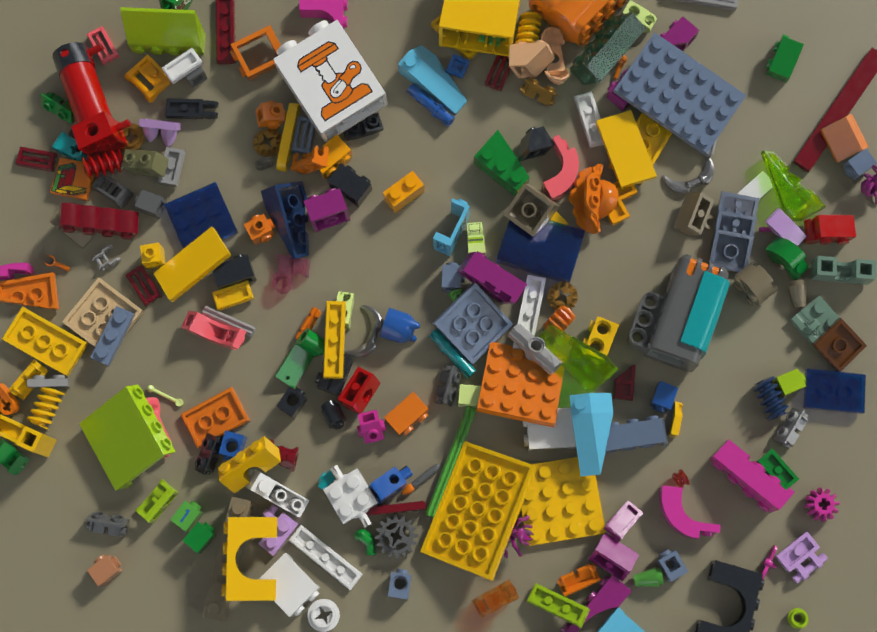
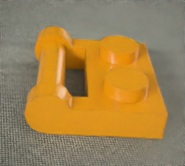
(152, 73)

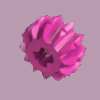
(821, 512)

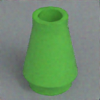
(649, 578)

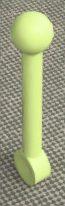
(178, 402)

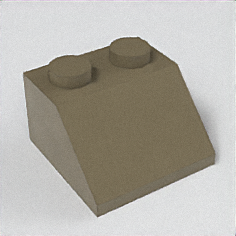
(531, 209)

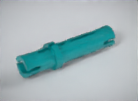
(454, 355)

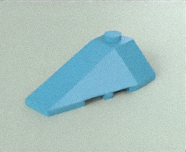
(430, 76)
(591, 425)

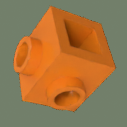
(270, 114)
(260, 229)

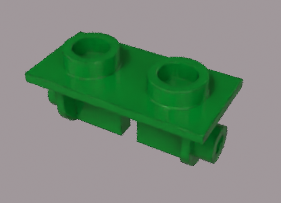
(52, 103)

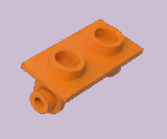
(573, 582)

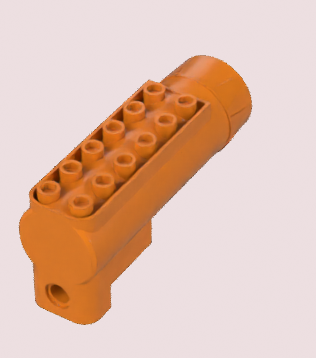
(576, 18)

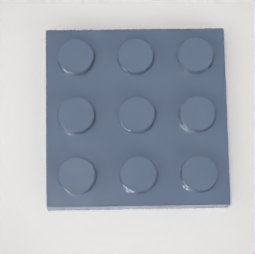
(472, 323)

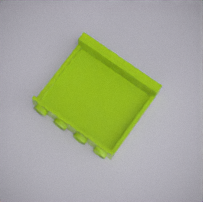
(126, 436)

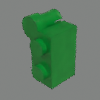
(785, 58)

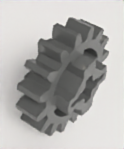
(387, 533)

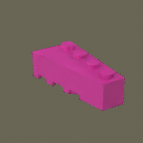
(750, 477)

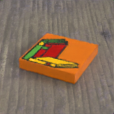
(71, 180)

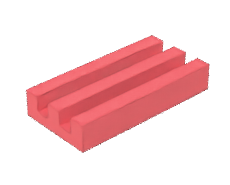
(109, 57)

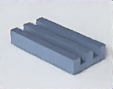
(301, 150)

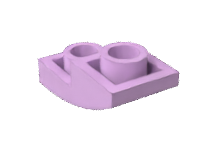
(785, 227)

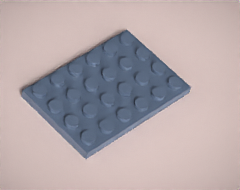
(679, 93)

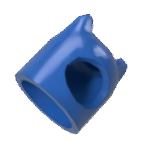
(399, 327)

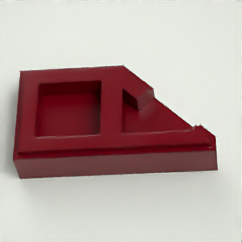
(625, 385)

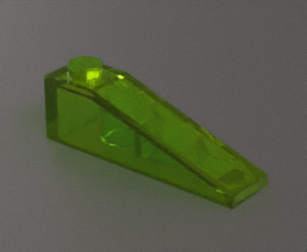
(792, 196)
(582, 361)

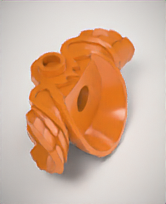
(592, 199)

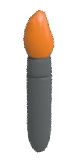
(420, 479)

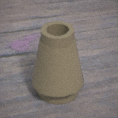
(798, 292)

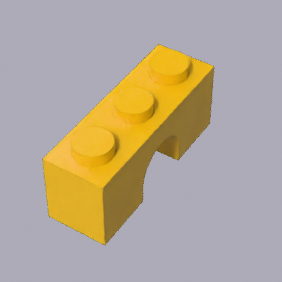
(259, 454)

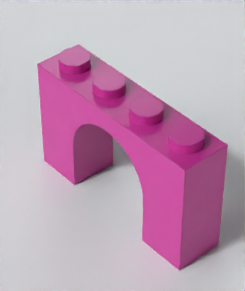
(327, 9)

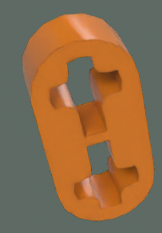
(8, 397)

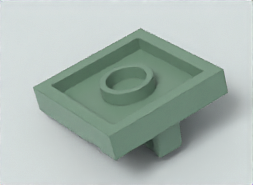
(814, 319)

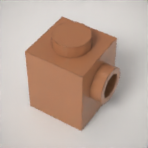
(105, 569)

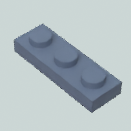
(112, 336)

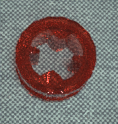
(680, 478)

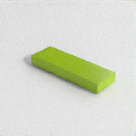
(558, 605)

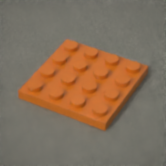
(519, 387)

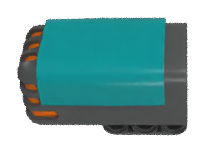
(684, 317)

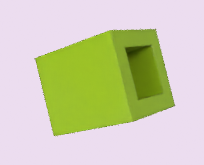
(790, 382)

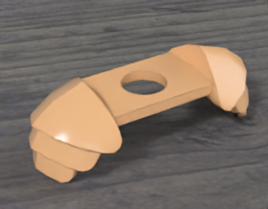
(555, 71)

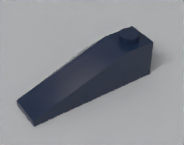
(287, 211)

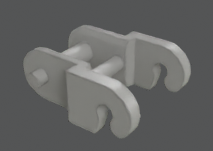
(103, 254)

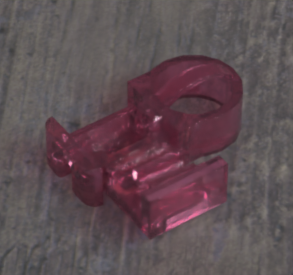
(289, 267)

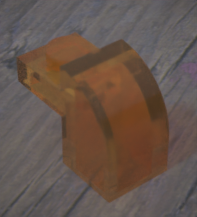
(495, 598)

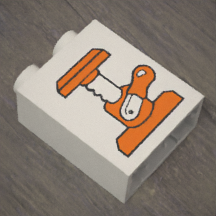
(330, 79)

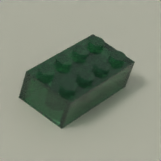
(607, 48)

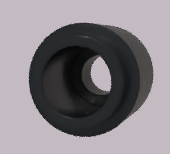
(333, 414)

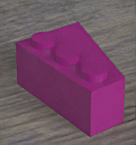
(491, 278)

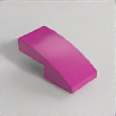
(7, 271)

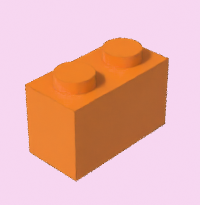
(407, 415)

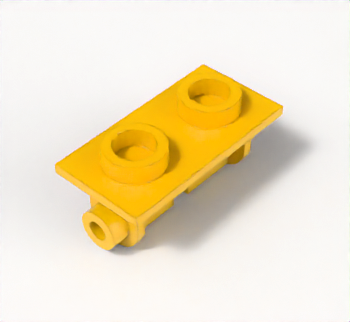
(19, 387)

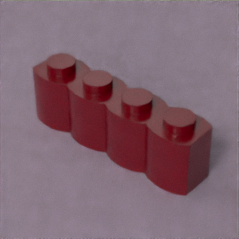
(98, 220)

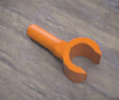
(621, 62)
(57, 264)

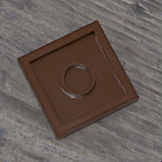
(839, 345)

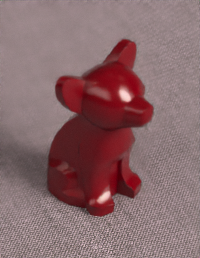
(288, 457)

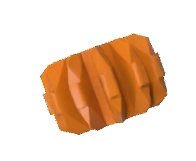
(560, 318)

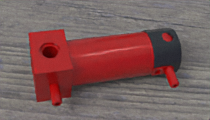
(94, 127)

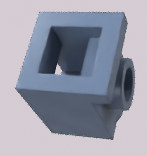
(678, 566)

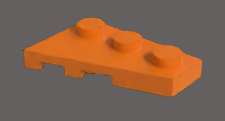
(31, 291)

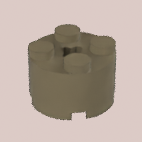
(754, 283)

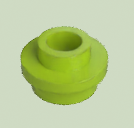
(803, 618)

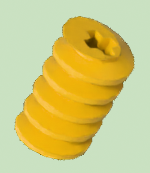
(528, 27)
(45, 407)

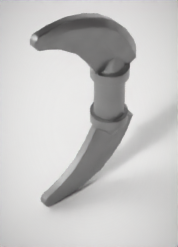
(685, 187)
(376, 324)

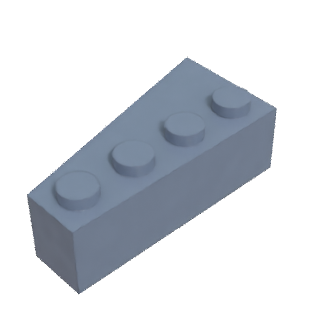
(636, 434)

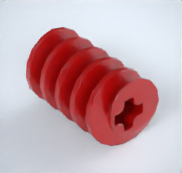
(102, 163)

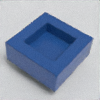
(457, 66)

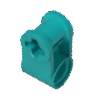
(68, 147)

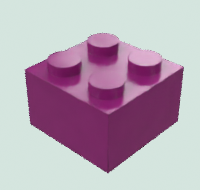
(327, 209)

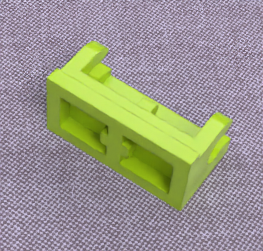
(157, 501)

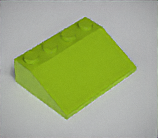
(163, 31)

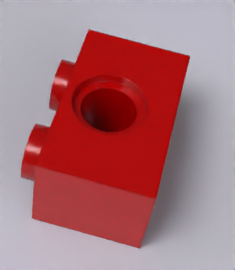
(359, 390)

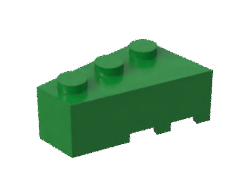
(501, 164)

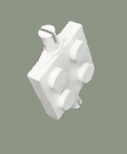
(350, 496)

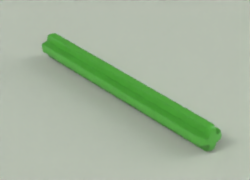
(451, 460)

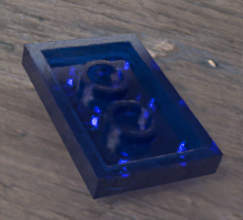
(834, 391)

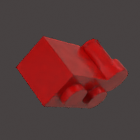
(830, 229)

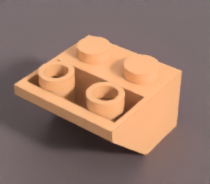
(530, 58)

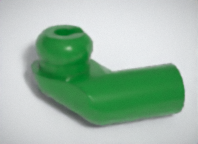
(367, 539)

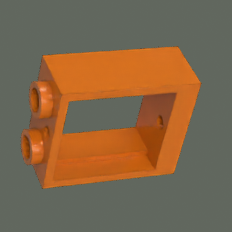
(268, 31)

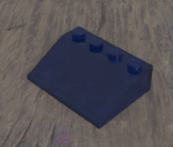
(547, 254)

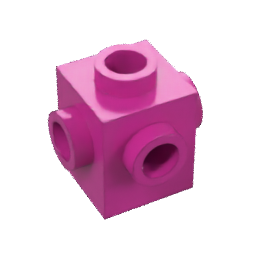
(371, 427)

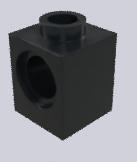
(294, 410)

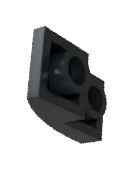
(364, 128)

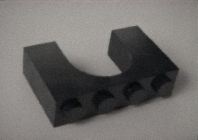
(747, 586)

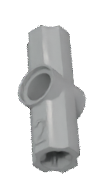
(542, 356)

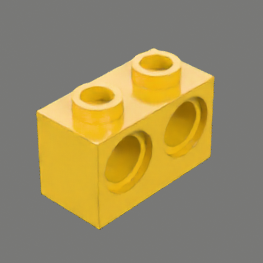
(603, 340)

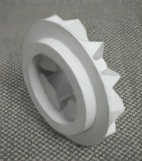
(314, 612)

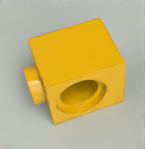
(152, 255)

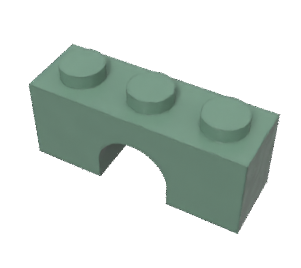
(854, 272)

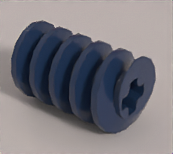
(770, 398)

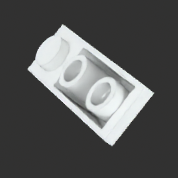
(277, 493)

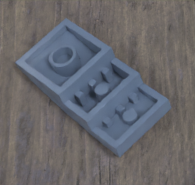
(733, 231)

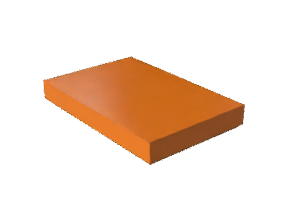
(215, 416)

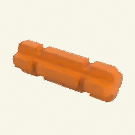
(309, 321)

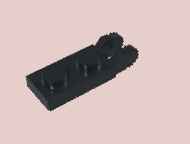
(190, 109)

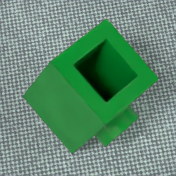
(200, 537)

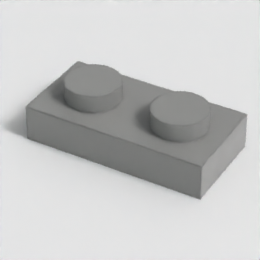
(174, 167)
(39, 381)

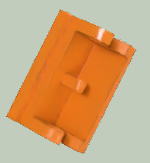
(310, 162)

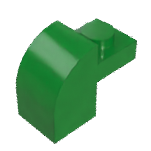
(788, 255)
(12, 457)

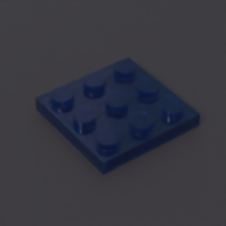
(198, 212)

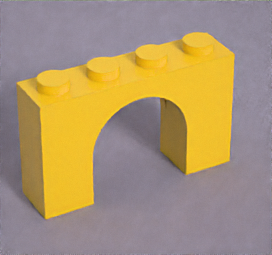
(26, 436)
(237, 585)

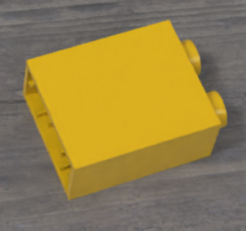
(466, 19)

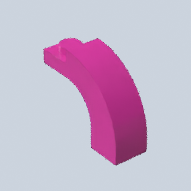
(671, 508)

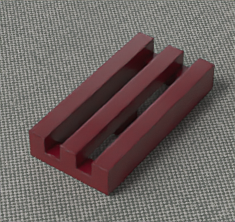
(493, 85)
(49, 167)
(151, 297)

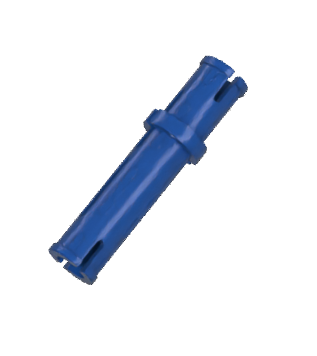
(436, 110)

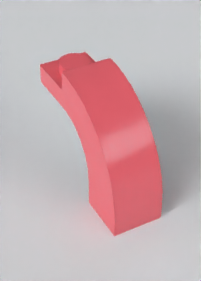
(562, 183)
(213, 331)

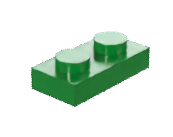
(777, 467)

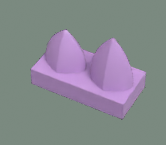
(168, 130)

